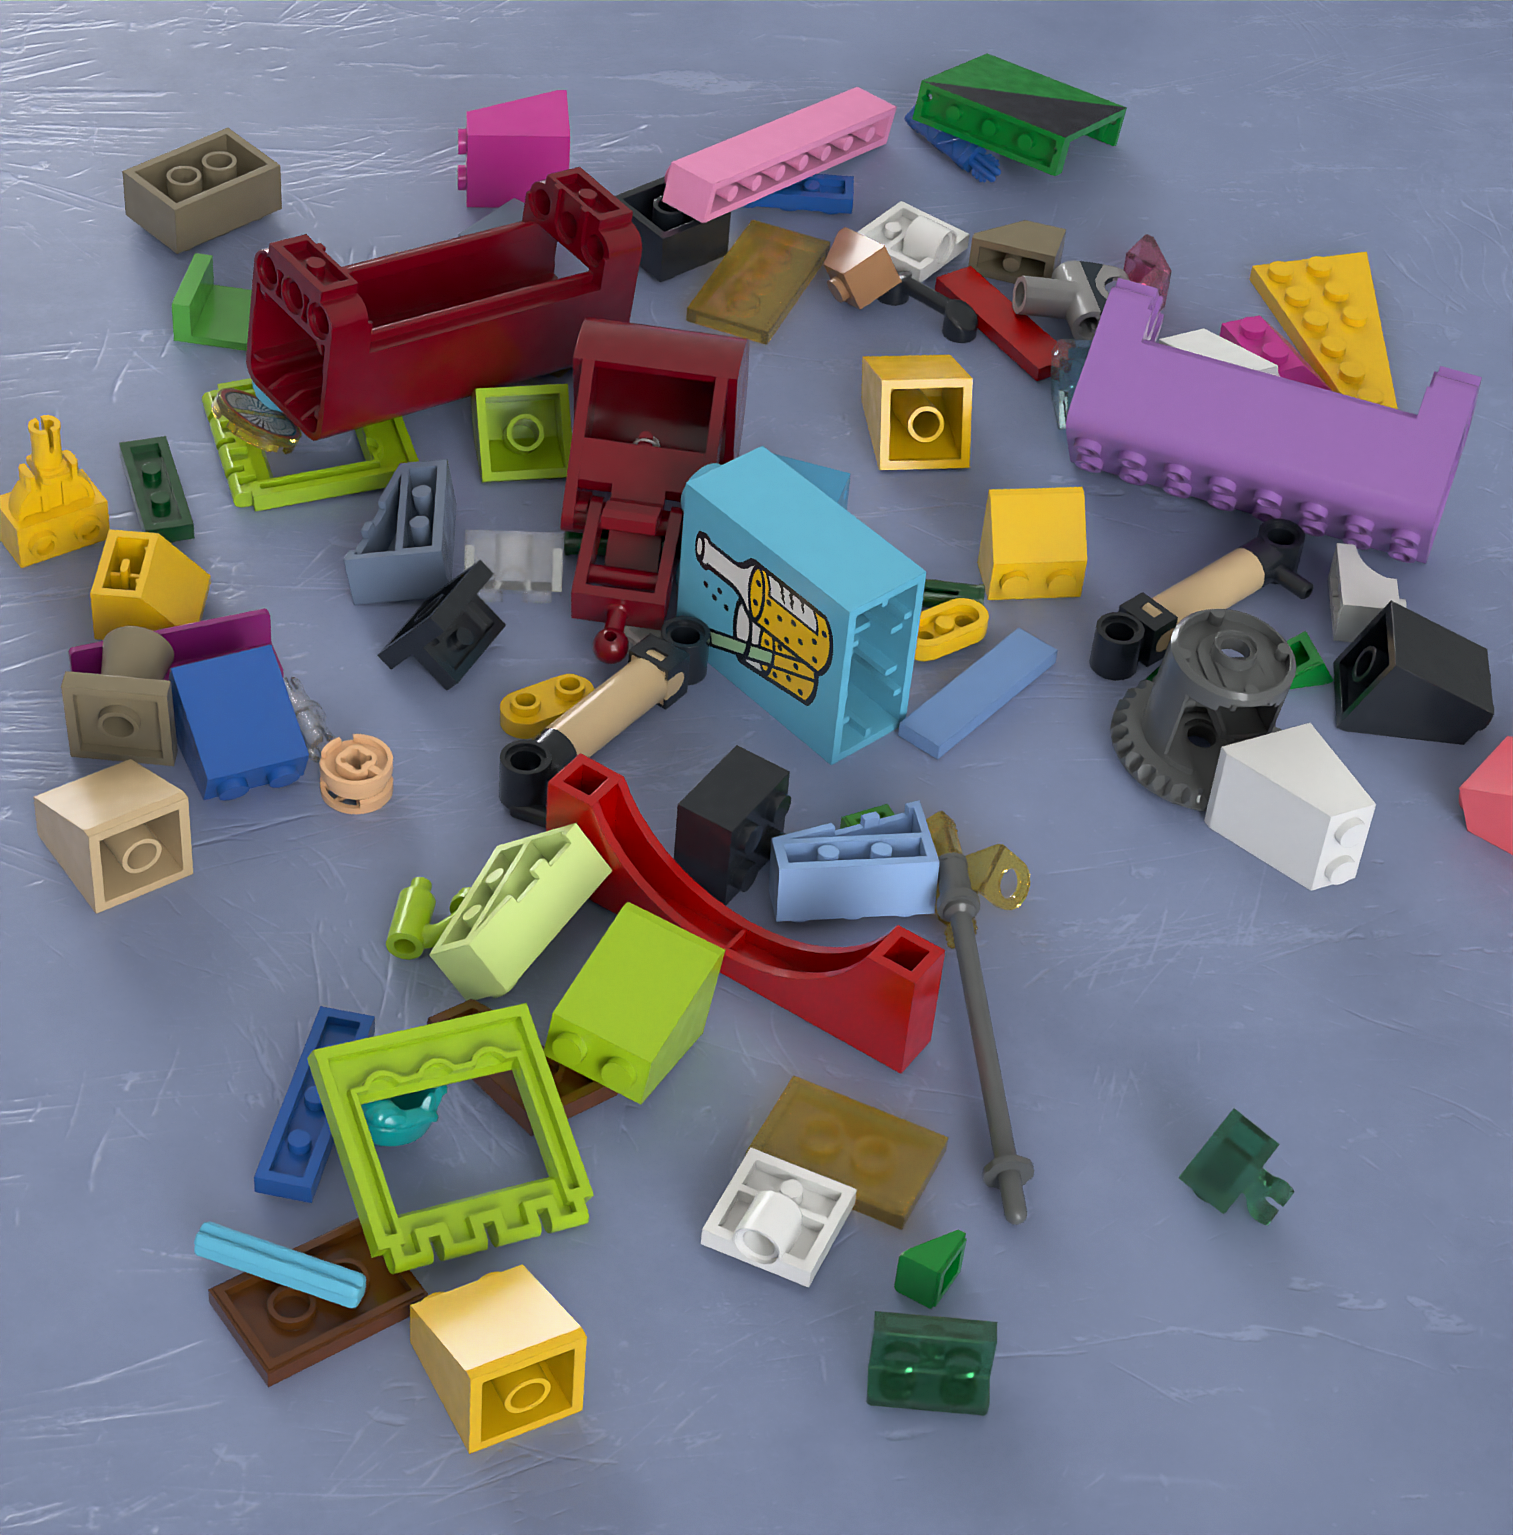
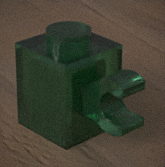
(1234, 1165)

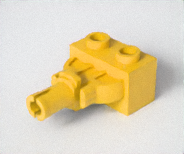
(52, 503)

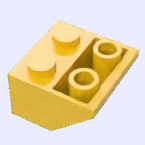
(145, 584)

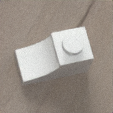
(1356, 593)

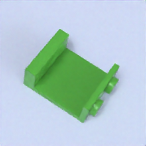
(208, 311)

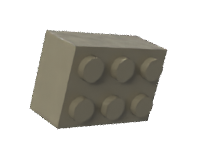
(202, 190)

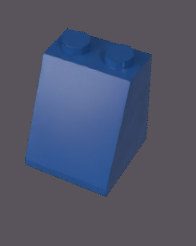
(237, 724)

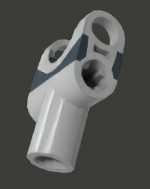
(1071, 294)

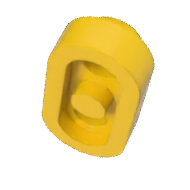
(950, 628)
(537, 706)

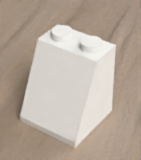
(1292, 806)

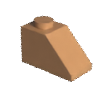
(859, 269)

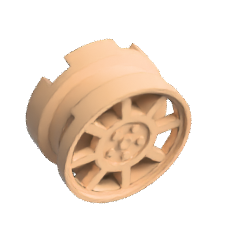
(356, 771)

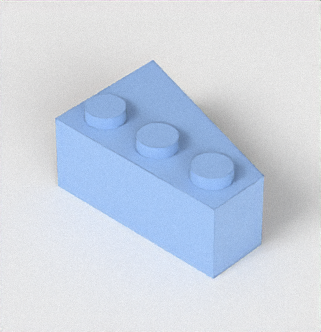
(856, 870)

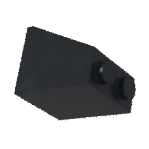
(1412, 681)

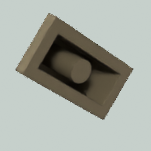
(1017, 250)

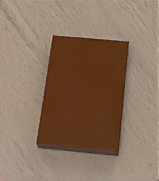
(292, 1329)

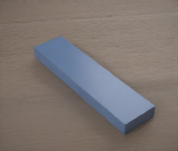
(977, 693)

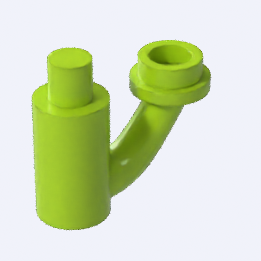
(411, 921)

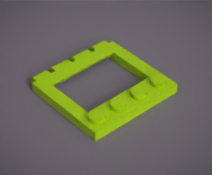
(252, 480)
(437, 1057)

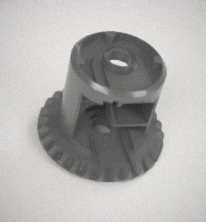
(1202, 696)

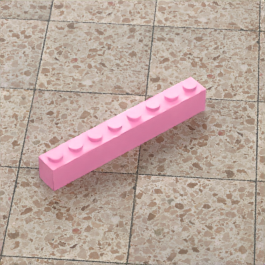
(777, 154)

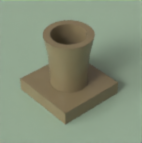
(128, 705)

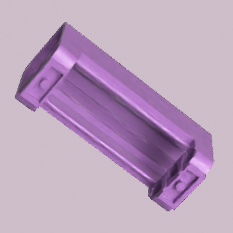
(1263, 438)

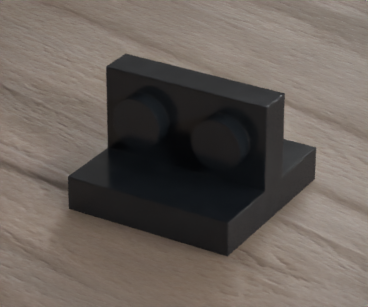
(448, 629)

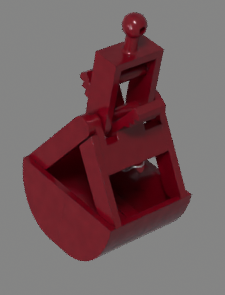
(645, 421)

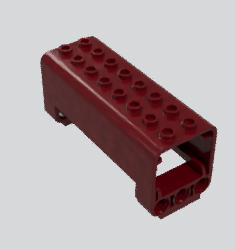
(438, 318)

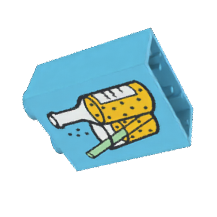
(799, 602)

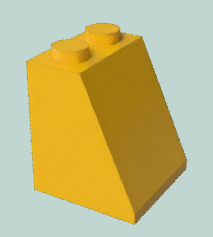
(917, 411)
(500, 1356)

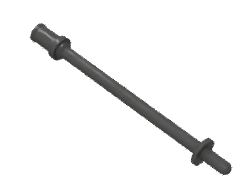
(958, 906)

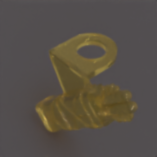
(984, 868)

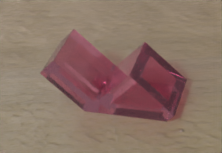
(1148, 266)

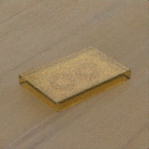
(855, 1146)

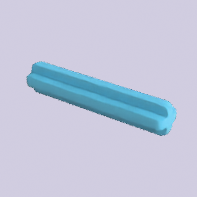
(280, 1264)

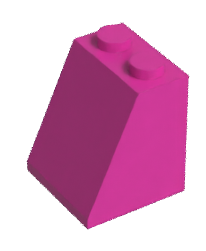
(513, 147)

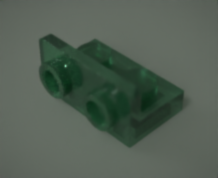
(930, 1363)

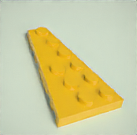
(1332, 321)

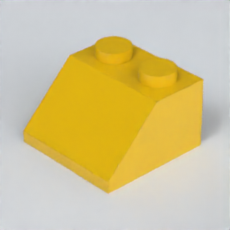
(1033, 543)

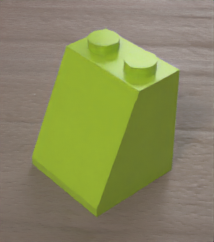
(635, 1004)

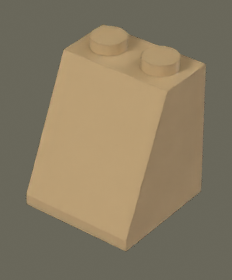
(117, 833)

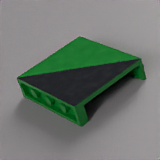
(1015, 111)

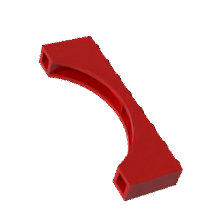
(865, 994)

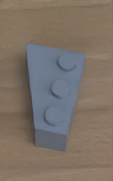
(410, 540)

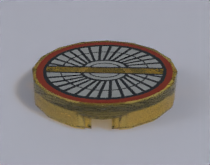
(256, 422)

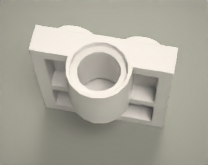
(916, 240)
(778, 1217)

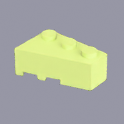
(517, 909)

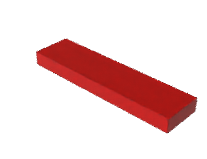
(1011, 332)

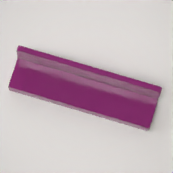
(194, 641)

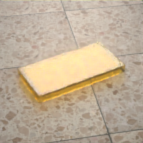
(758, 282)

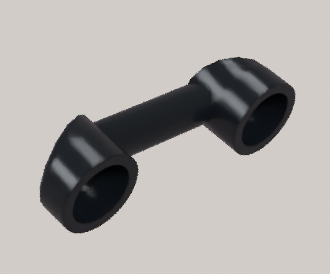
(959, 320)

